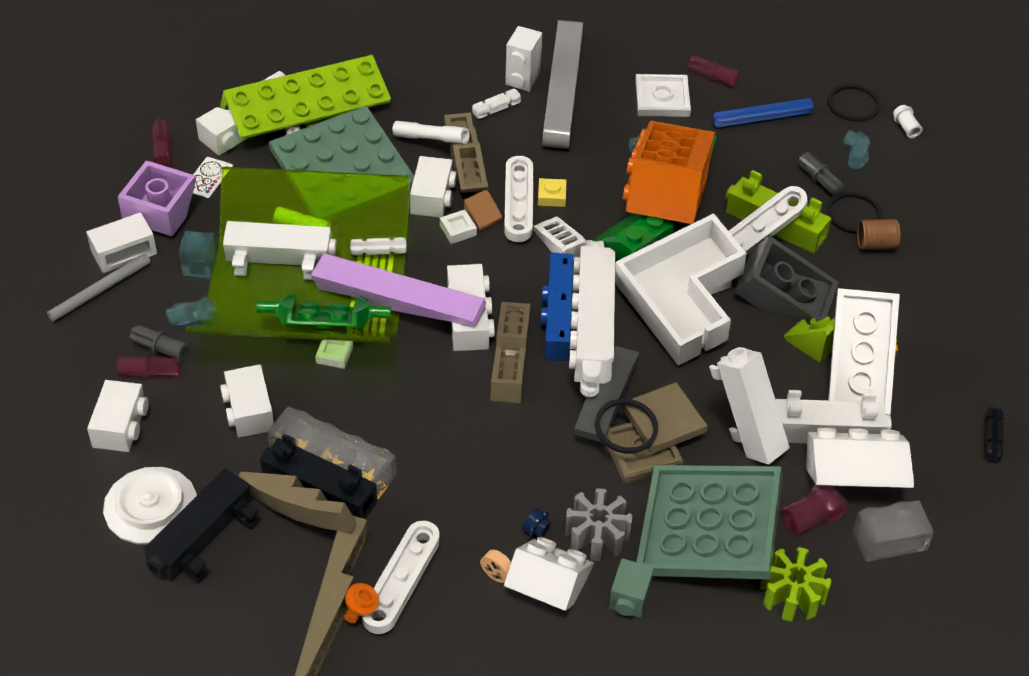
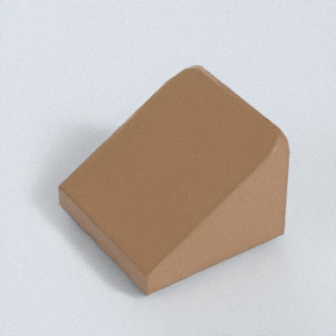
(482, 210)

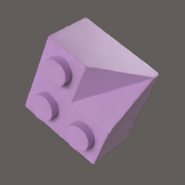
(159, 195)

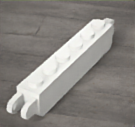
(594, 317)

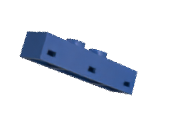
(559, 301)

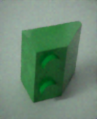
(635, 234)

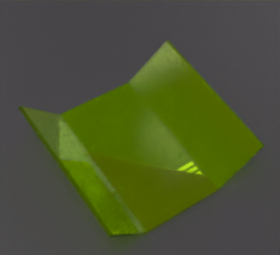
(347, 202)

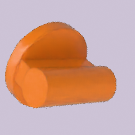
(361, 601)

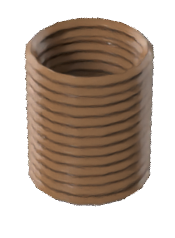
(878, 234)

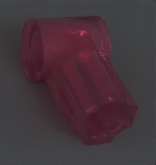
(820, 504)

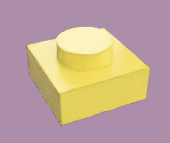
(552, 192)

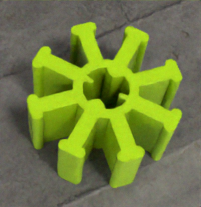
(796, 584)

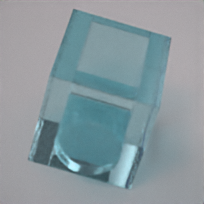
(197, 254)

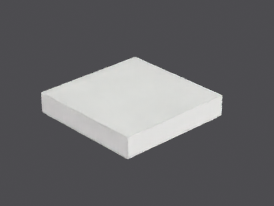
(662, 95)

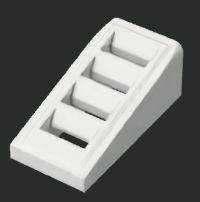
(552, 241)

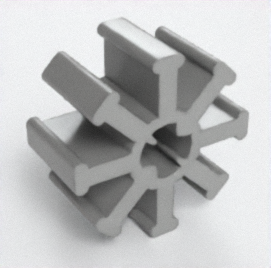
(598, 524)

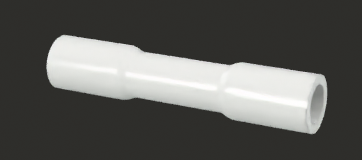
(446, 133)

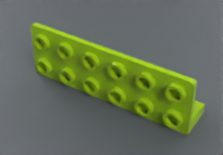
(305, 96)

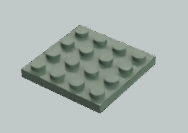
(341, 144)
(711, 521)

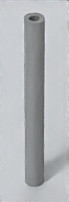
(98, 287)

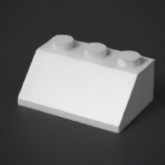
(859, 458)

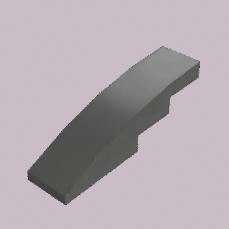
(622, 371)

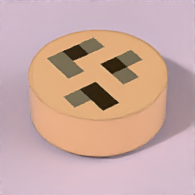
(495, 565)

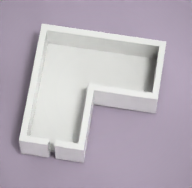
(672, 286)

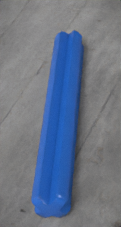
(762, 112)

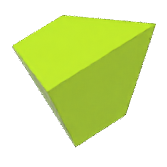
(813, 339)

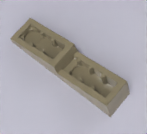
(510, 352)

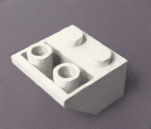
(548, 572)

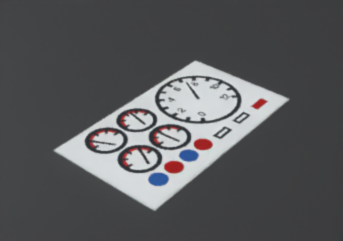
(209, 176)

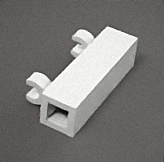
(276, 245)
(752, 404)
(809, 415)

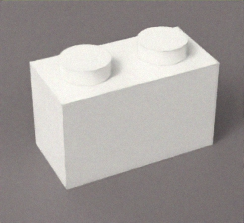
(523, 58)
(431, 186)
(121, 242)
(248, 401)
(117, 416)

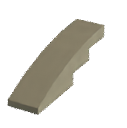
(467, 157)
(302, 504)

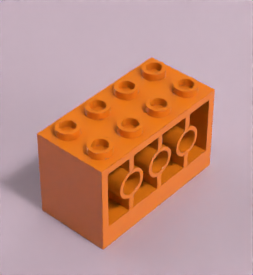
(668, 172)

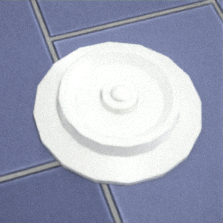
(146, 502)

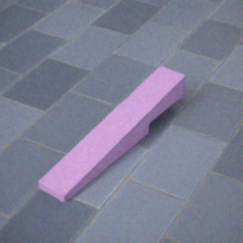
(396, 290)

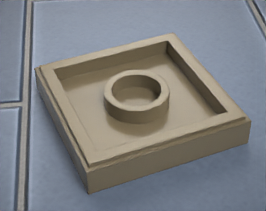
(674, 414)
(638, 465)

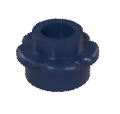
(537, 523)

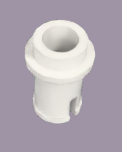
(904, 116)

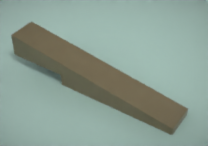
(331, 602)

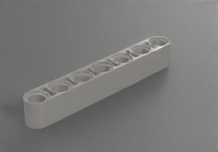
(563, 85)

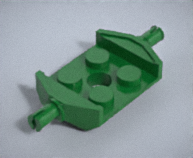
(323, 316)

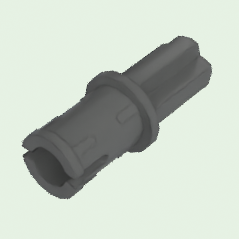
(820, 173)
(159, 342)

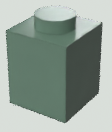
(631, 588)

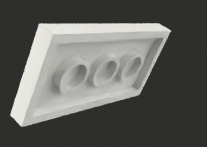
(864, 346)

